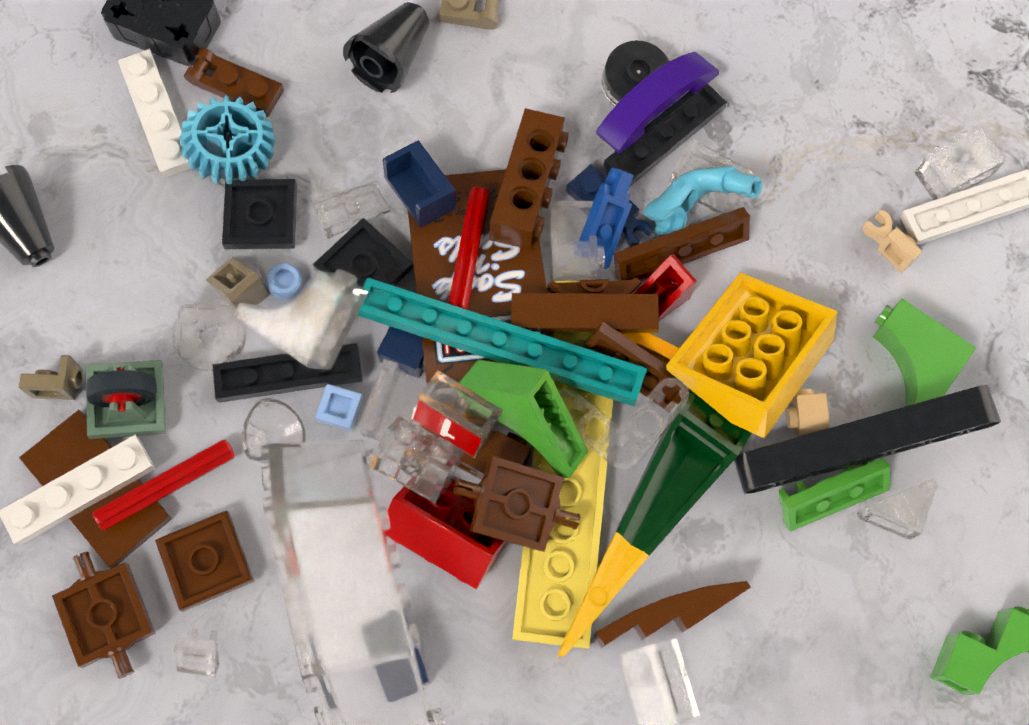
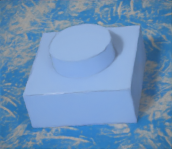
(339, 407)

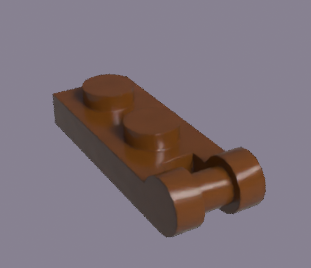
(234, 81)

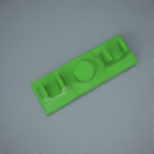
(834, 493)

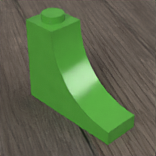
(923, 349)
(530, 409)

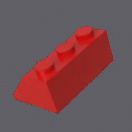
(442, 533)

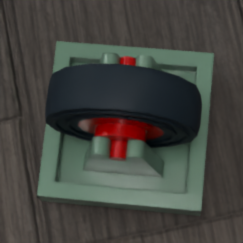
(125, 399)

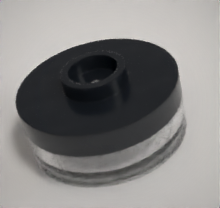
(628, 67)

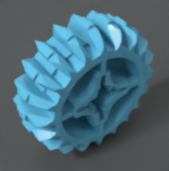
(206, 135)

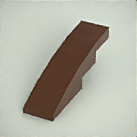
(683, 608)

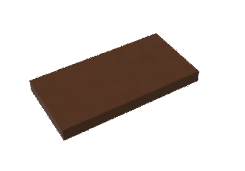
(65, 450)

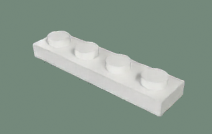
(155, 111)
(967, 208)
(76, 490)

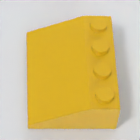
(754, 352)

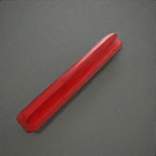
(469, 248)
(163, 485)

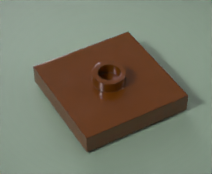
(204, 561)

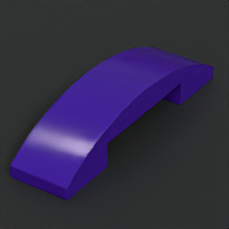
(652, 96)

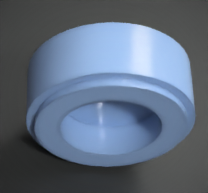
(284, 281)

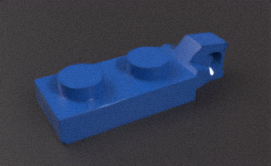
(609, 212)

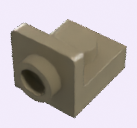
(54, 385)

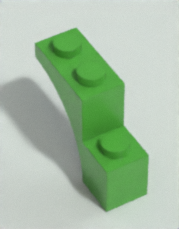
(968, 663)

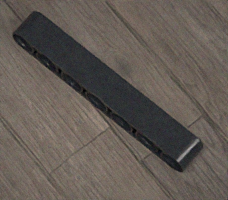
(867, 439)

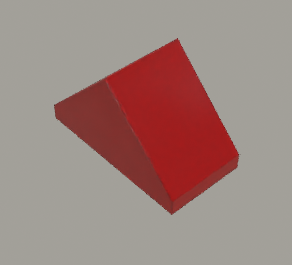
(671, 283)

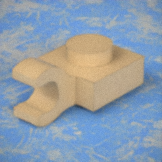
(893, 244)

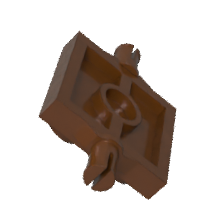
(516, 504)
(103, 615)

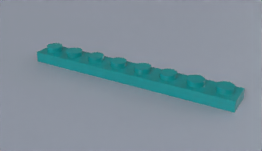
(502, 341)

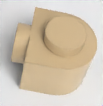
(807, 412)

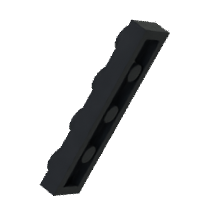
(668, 132)
(282, 375)

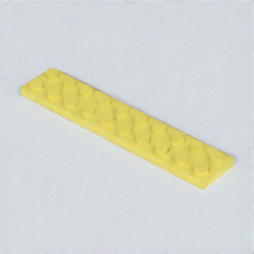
(558, 579)

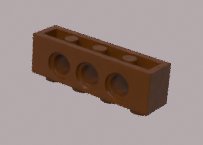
(508, 222)

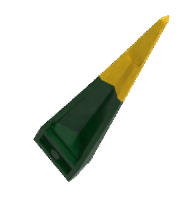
(680, 471)

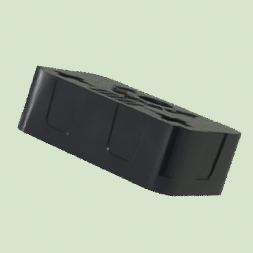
(164, 26)

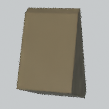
(237, 284)

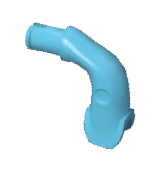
(679, 198)

